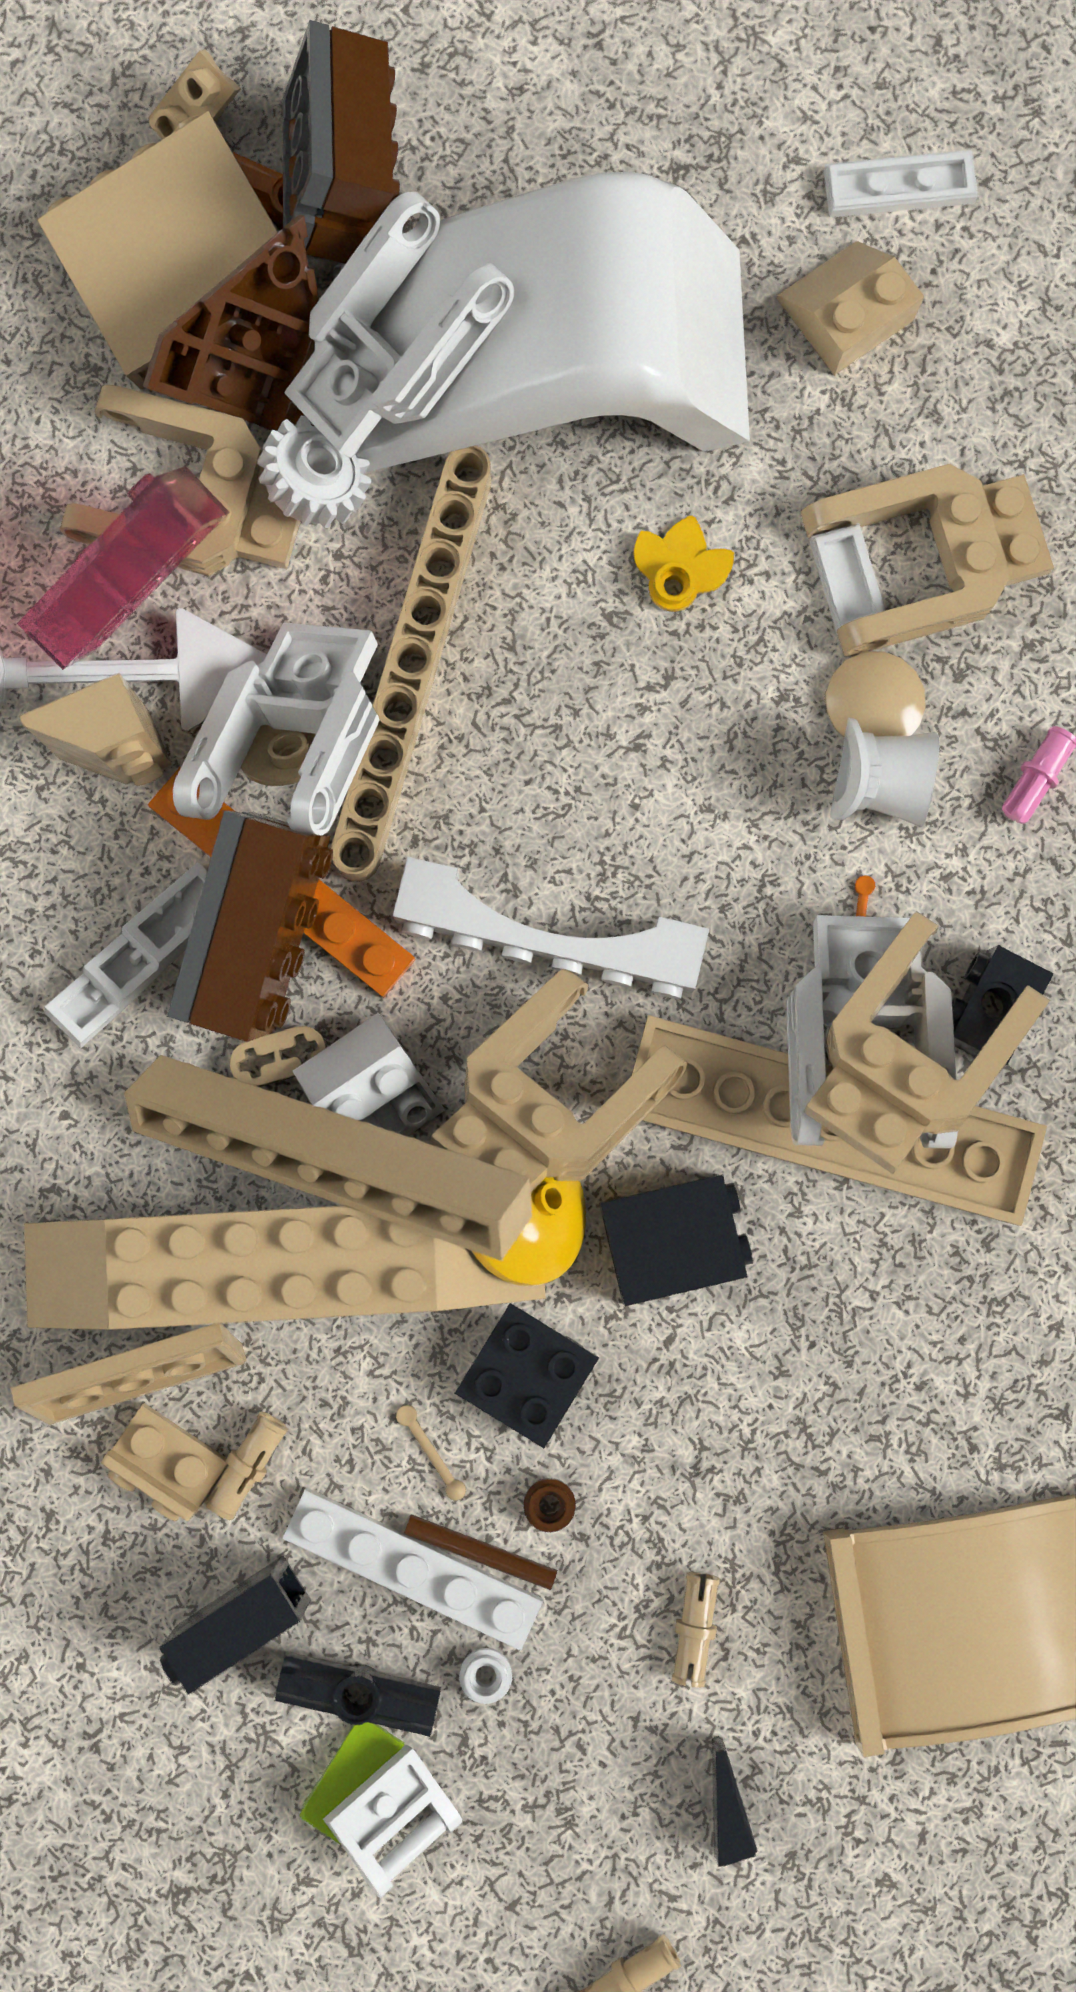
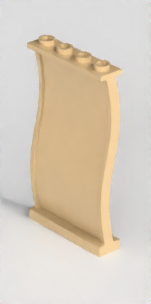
(957, 1624)

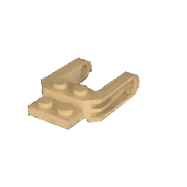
(230, 472)
(982, 534)
(887, 1089)
(521, 1125)

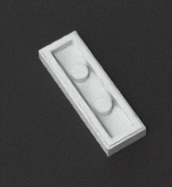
(900, 183)

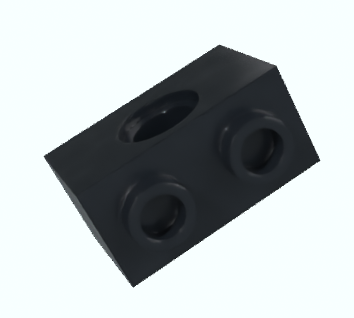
(999, 973)

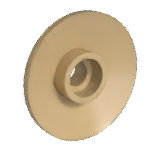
(276, 756)

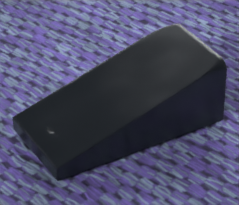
(730, 1822)

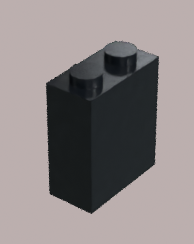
(675, 1239)
(234, 1626)

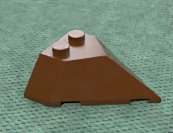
(244, 336)

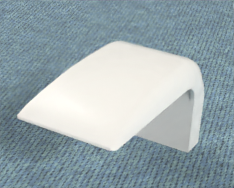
(614, 311)

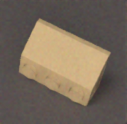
(103, 732)

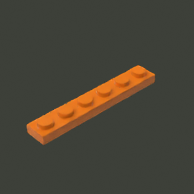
(337, 926)

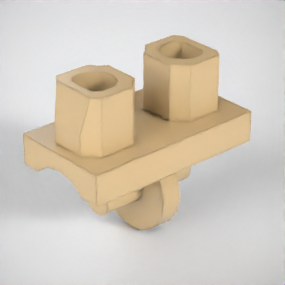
(196, 91)

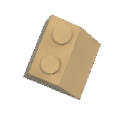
(852, 304)

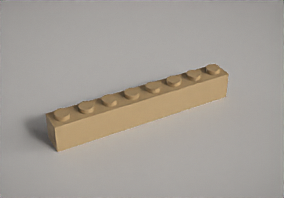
(332, 1156)

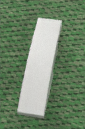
(130, 961)

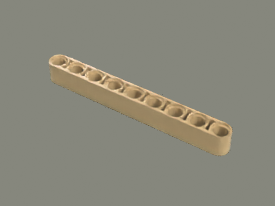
(414, 638)

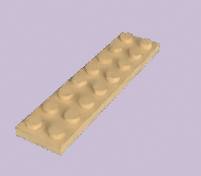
(742, 1100)

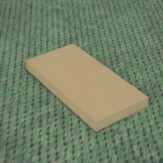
(130, 1374)

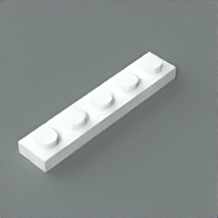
(413, 1568)

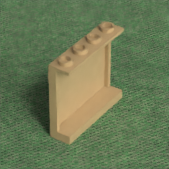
(157, 236)

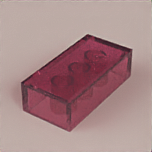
(123, 565)

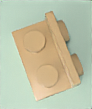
(164, 1464)

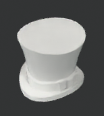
(886, 774)

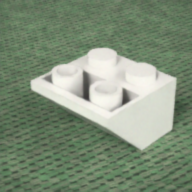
(370, 1080)

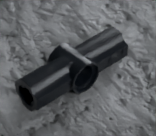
(322, 1686)

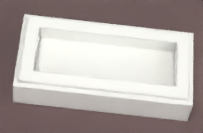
(846, 574)

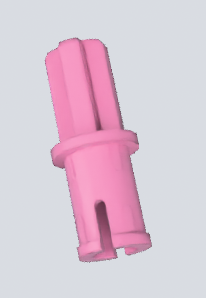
(1039, 774)

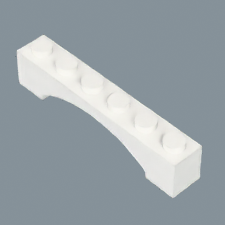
(436, 902)

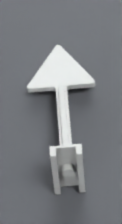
(200, 668)

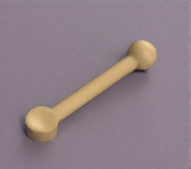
(407, 1416)

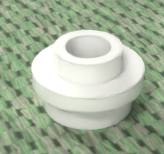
(482, 1692)

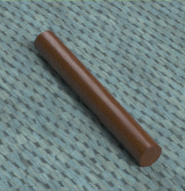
(480, 1552)

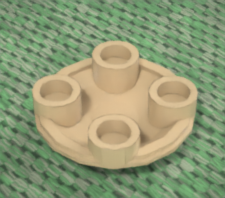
(877, 692)

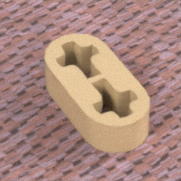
(274, 1044)

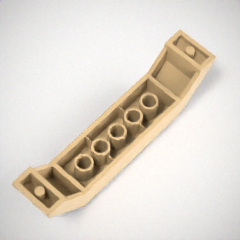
(246, 1270)

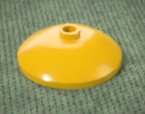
(548, 1240)

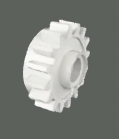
(310, 476)

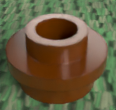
(554, 1521)

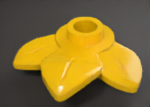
(681, 558)

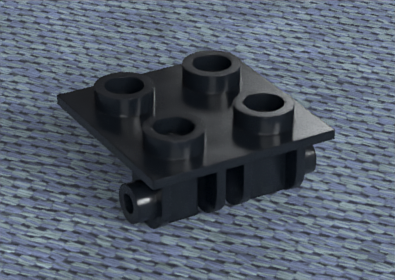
(527, 1375)

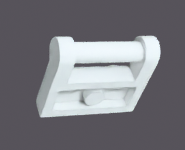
(382, 1809)

